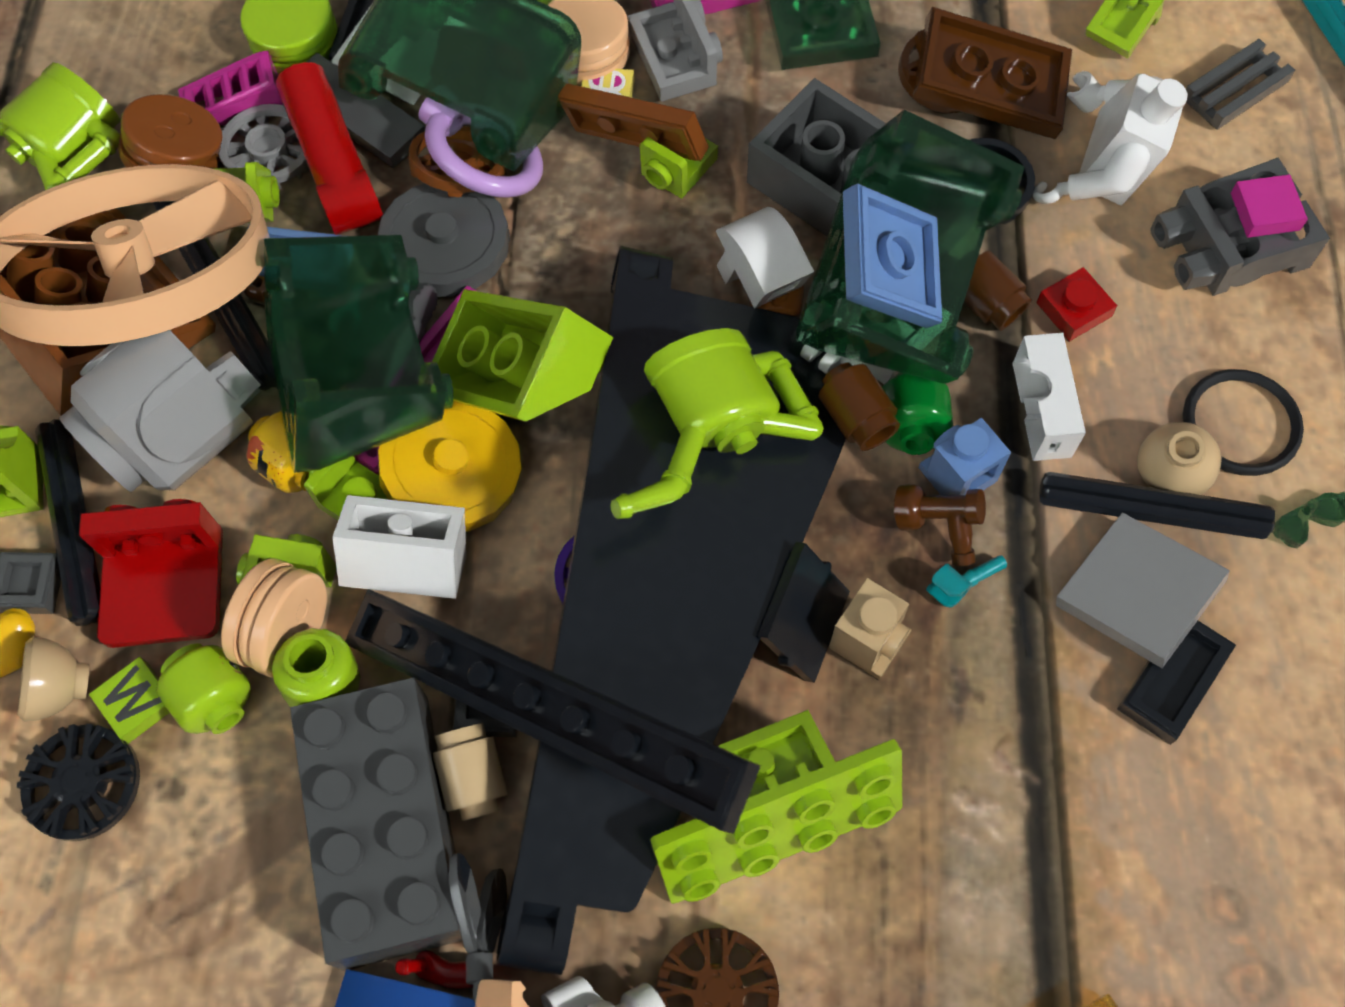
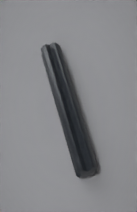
(1157, 505)
(65, 506)

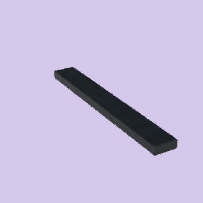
(558, 711)

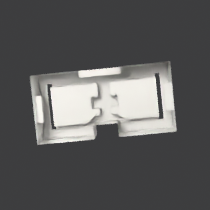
(1049, 397)

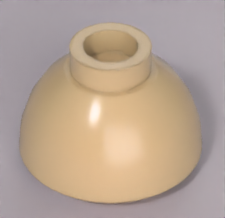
(1179, 458)
(49, 679)

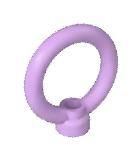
(444, 122)

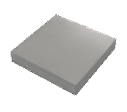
(1142, 589)

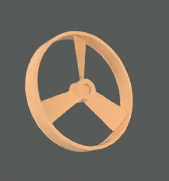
(204, 206)

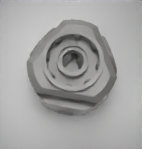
(157, 411)

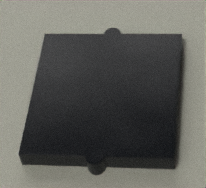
(804, 612)

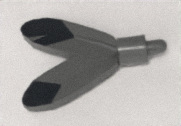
(477, 918)

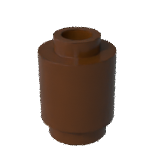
(996, 292)
(859, 405)

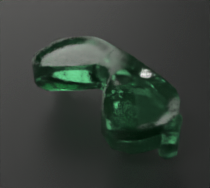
(1325, 509)

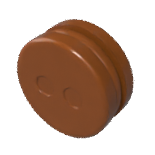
(168, 132)

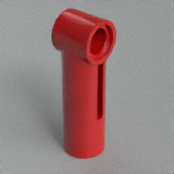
(328, 147)

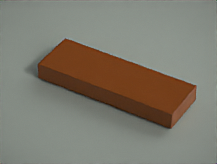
(633, 120)

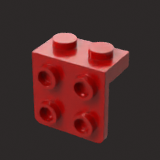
(156, 572)

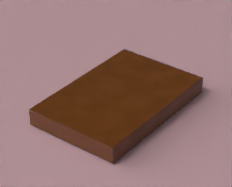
(993, 73)

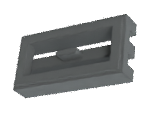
(1261, 64)

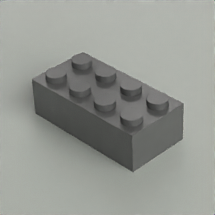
(808, 153)
(375, 824)

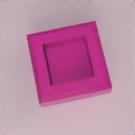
(1268, 206)

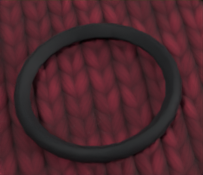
(1284, 397)

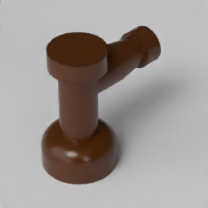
(961, 511)

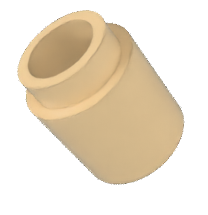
(469, 771)

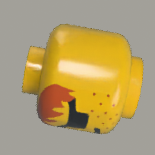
(269, 454)

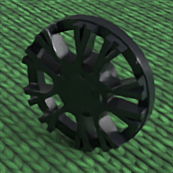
(78, 782)

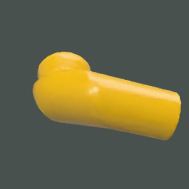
(15, 630)

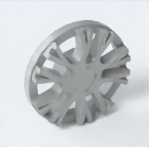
(263, 143)

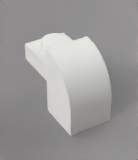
(763, 256)

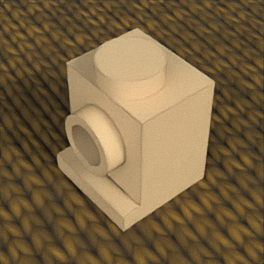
(871, 629)

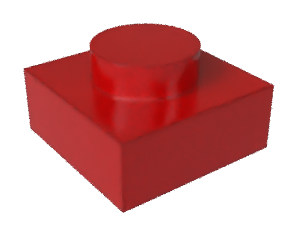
(1076, 304)

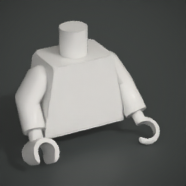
(1127, 139)

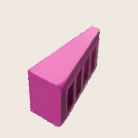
(250, 77)

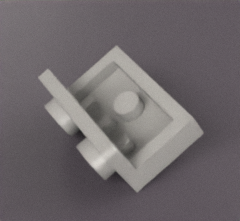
(676, 47)

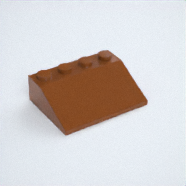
(73, 278)

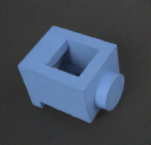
(965, 459)

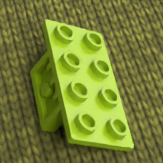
(794, 807)

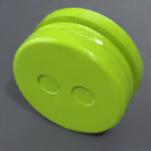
(289, 29)

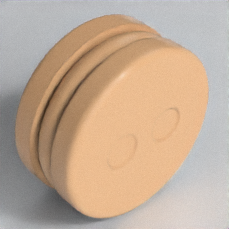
(603, 35)
(268, 609)

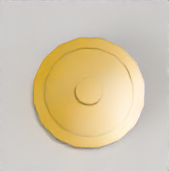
(457, 462)

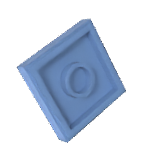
(891, 257)

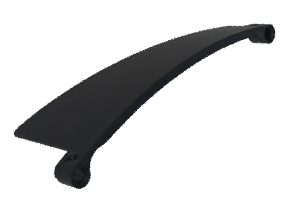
(658, 601)

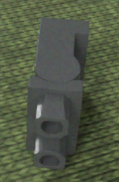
(1216, 241)

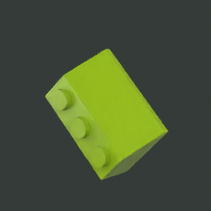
(519, 354)

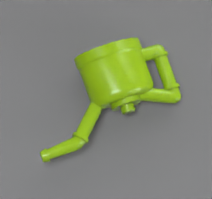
(59, 126)
(719, 401)

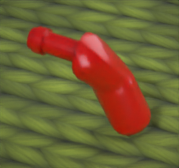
(435, 970)

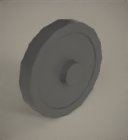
(450, 237)

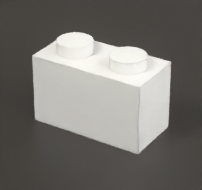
(400, 546)

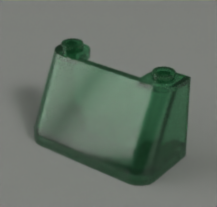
(475, 56)
(967, 193)
(346, 346)

